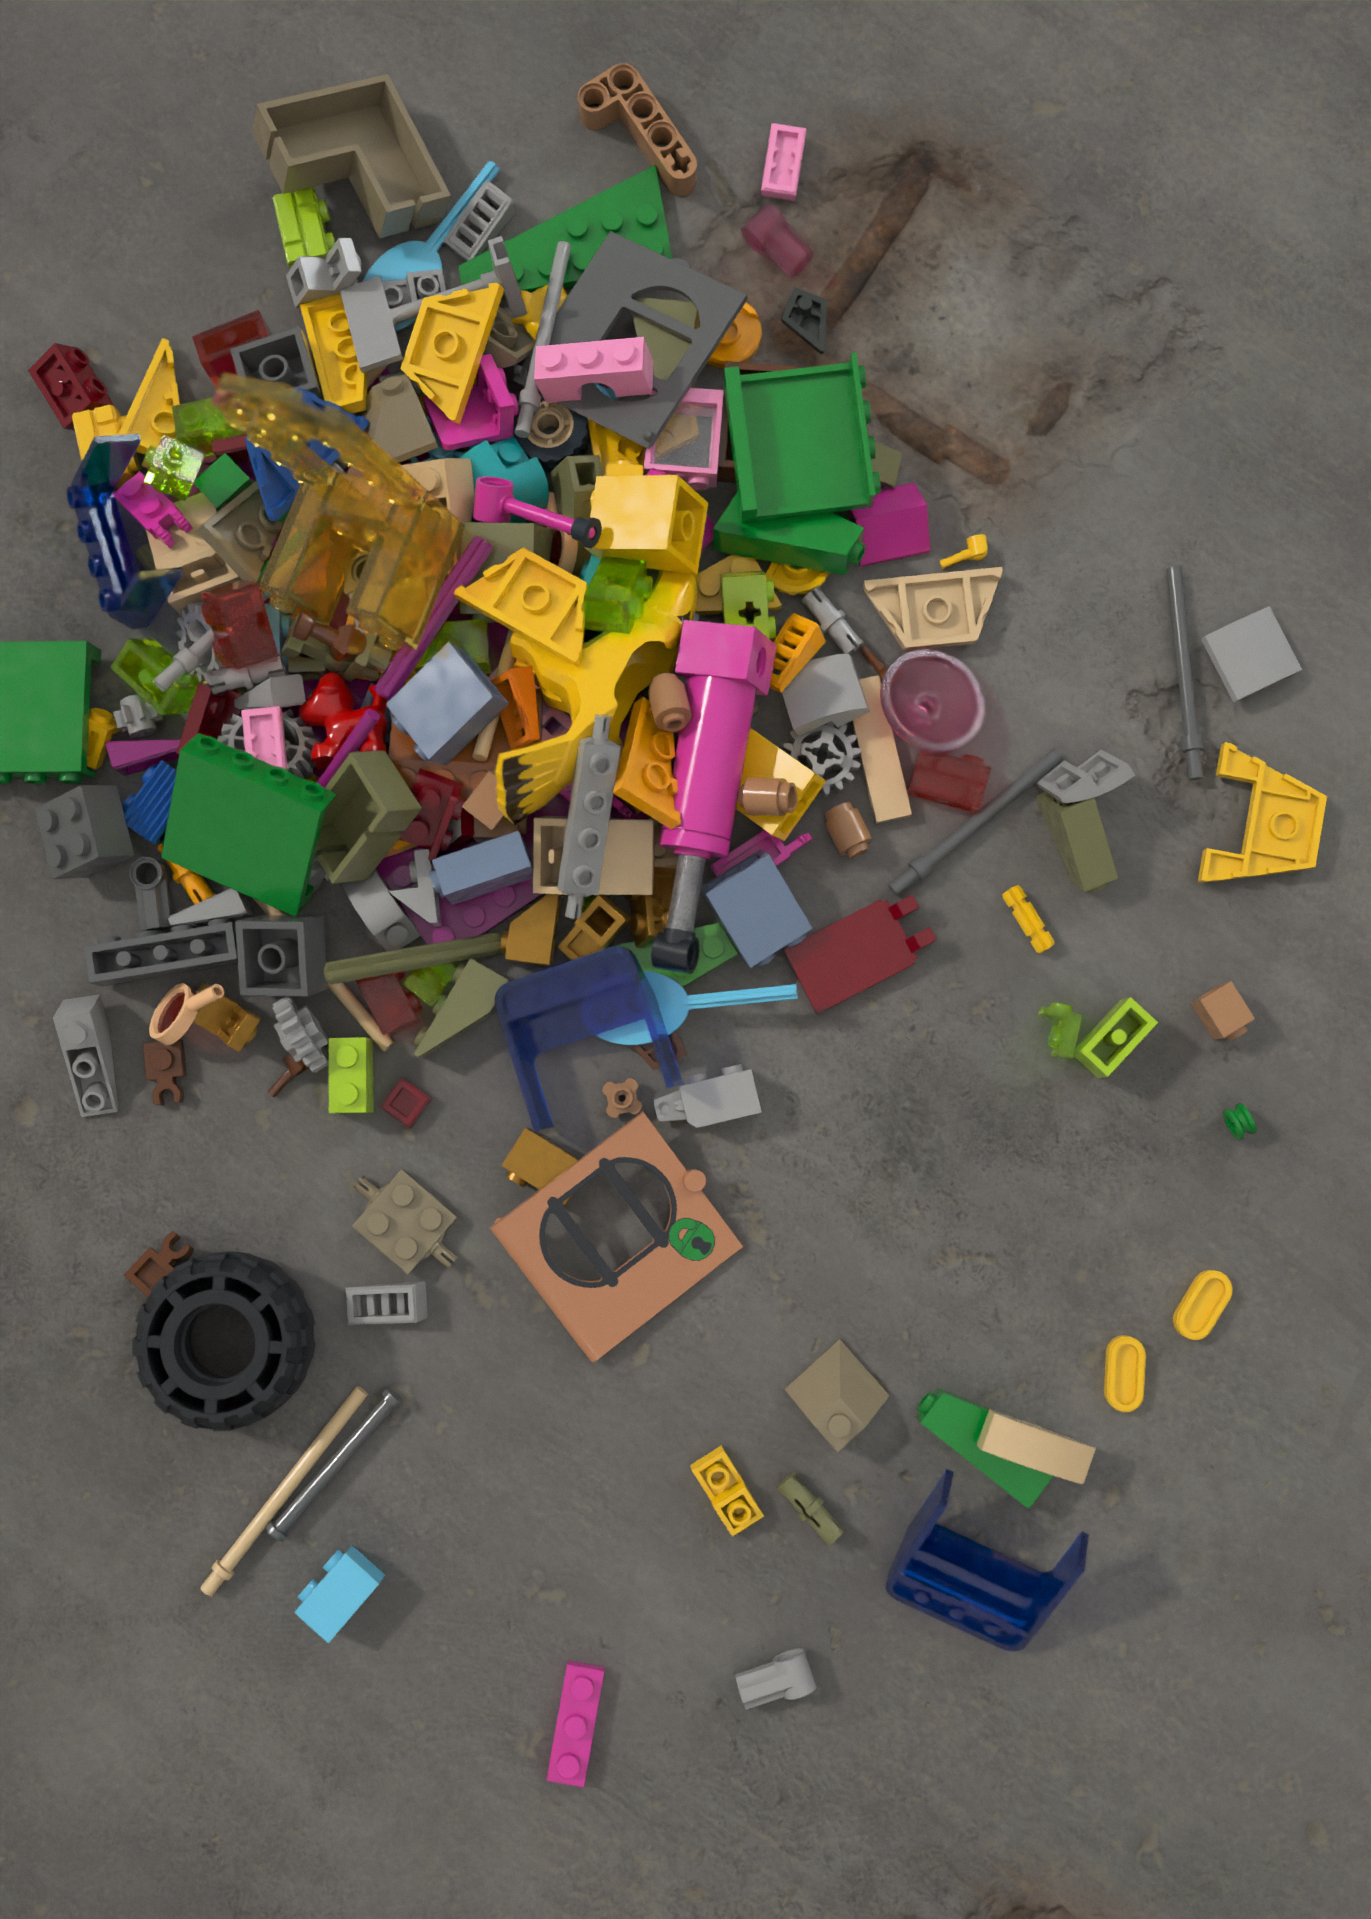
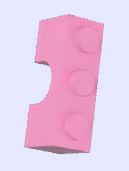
(616, 363)

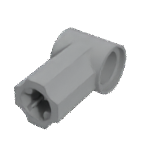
(784, 1677)

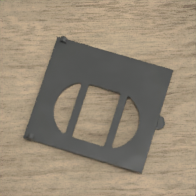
(598, 299)

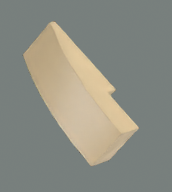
(1035, 1447)

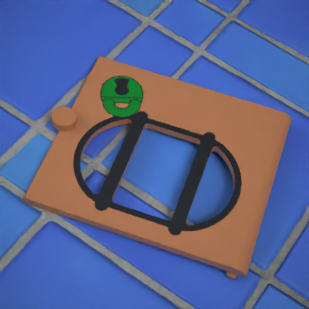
(612, 1308)

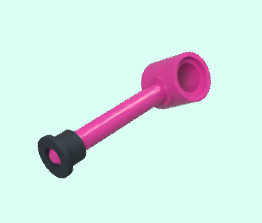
(496, 503)

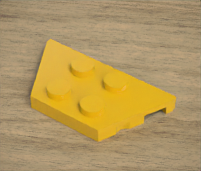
(450, 345)
(533, 601)

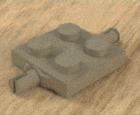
(404, 1222)

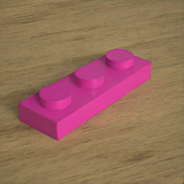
(575, 1724)

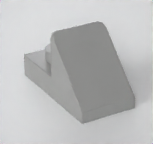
(424, 898)

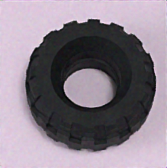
(280, 1327)

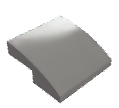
(1251, 654)
(824, 693)
(1090, 779)

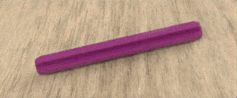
(407, 658)

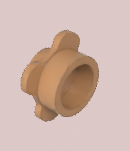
(613, 1092)

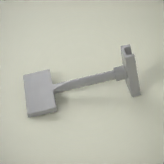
(374, 322)

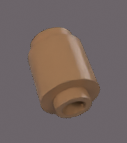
(669, 702)
(768, 796)
(848, 830)

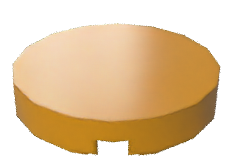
(740, 340)

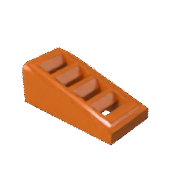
(519, 690)

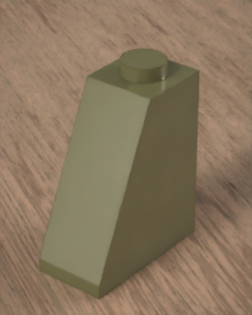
(664, 345)
(1080, 841)

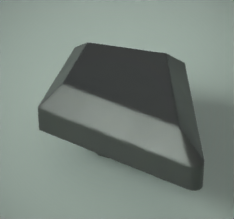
(807, 318)

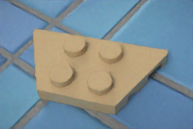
(935, 607)

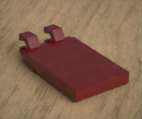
(856, 953)

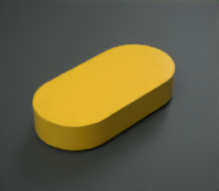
(1202, 1304)
(1124, 1373)

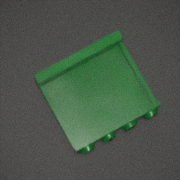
(801, 441)
(45, 710)
(245, 823)

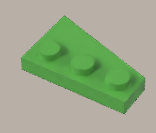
(714, 951)

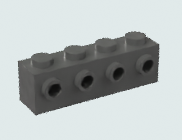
(162, 954)

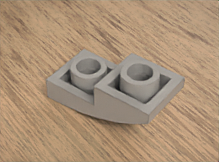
(414, 287)

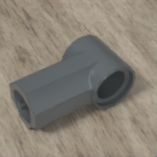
(153, 899)

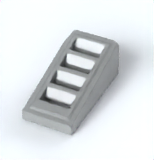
(480, 203)
(275, 691)
(224, 905)
(415, 1300)

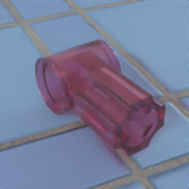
(770, 234)

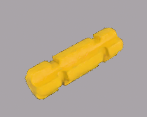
(1028, 919)

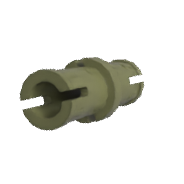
(810, 1508)

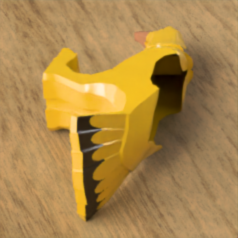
(605, 683)

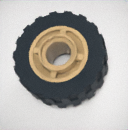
(552, 448)

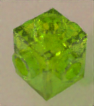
(172, 467)

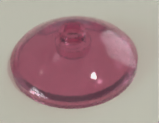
(943, 690)

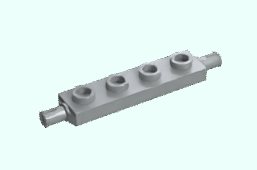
(588, 816)

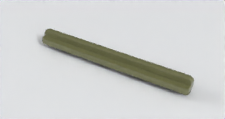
(411, 958)

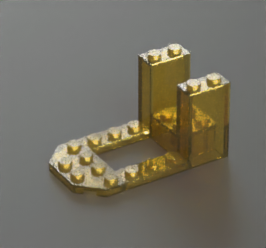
(338, 514)

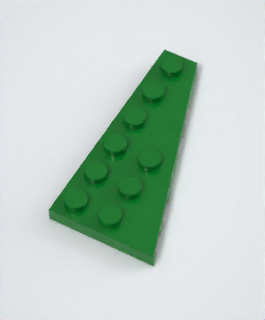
(627, 209)

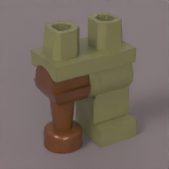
(338, 649)

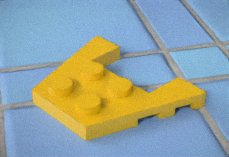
(1280, 824)

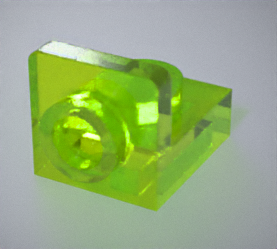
(430, 981)
(1064, 1036)

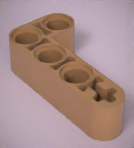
(645, 131)

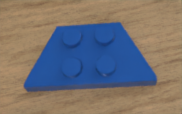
(275, 481)

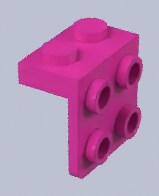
(487, 413)

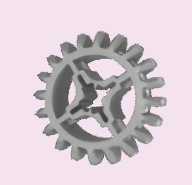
(295, 731)

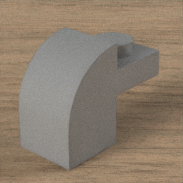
(324, 276)
(381, 912)

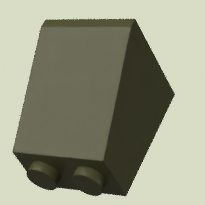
(505, 540)

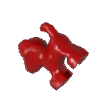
(332, 708)

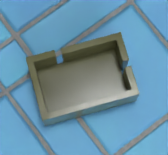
(365, 816)

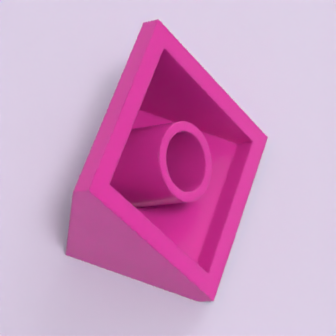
(894, 525)

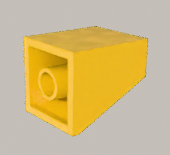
(650, 521)

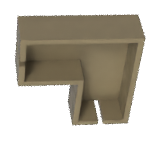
(357, 135)

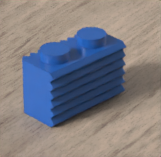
(150, 808)

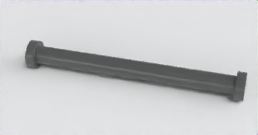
(279, 1528)

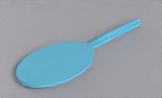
(423, 256)
(676, 1003)

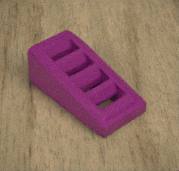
(139, 755)

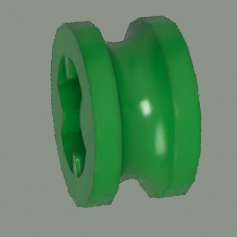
(1239, 1121)

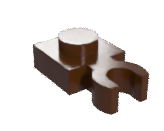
(164, 1065)
(155, 1265)

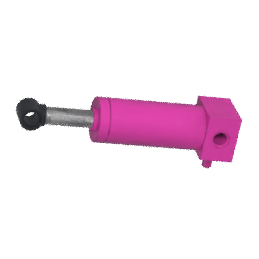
(723, 675)

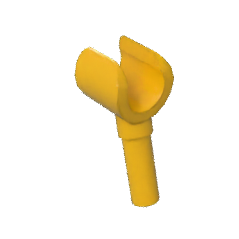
(976, 551)

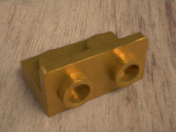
(651, 912)

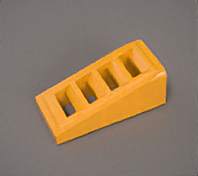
(808, 640)

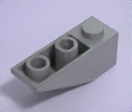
(88, 1054)

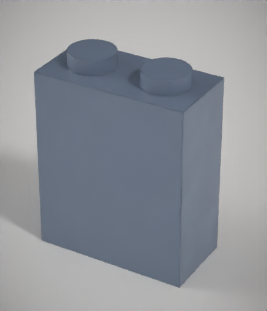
(446, 704)
(482, 868)
(756, 909)

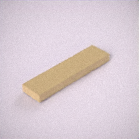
(880, 758)

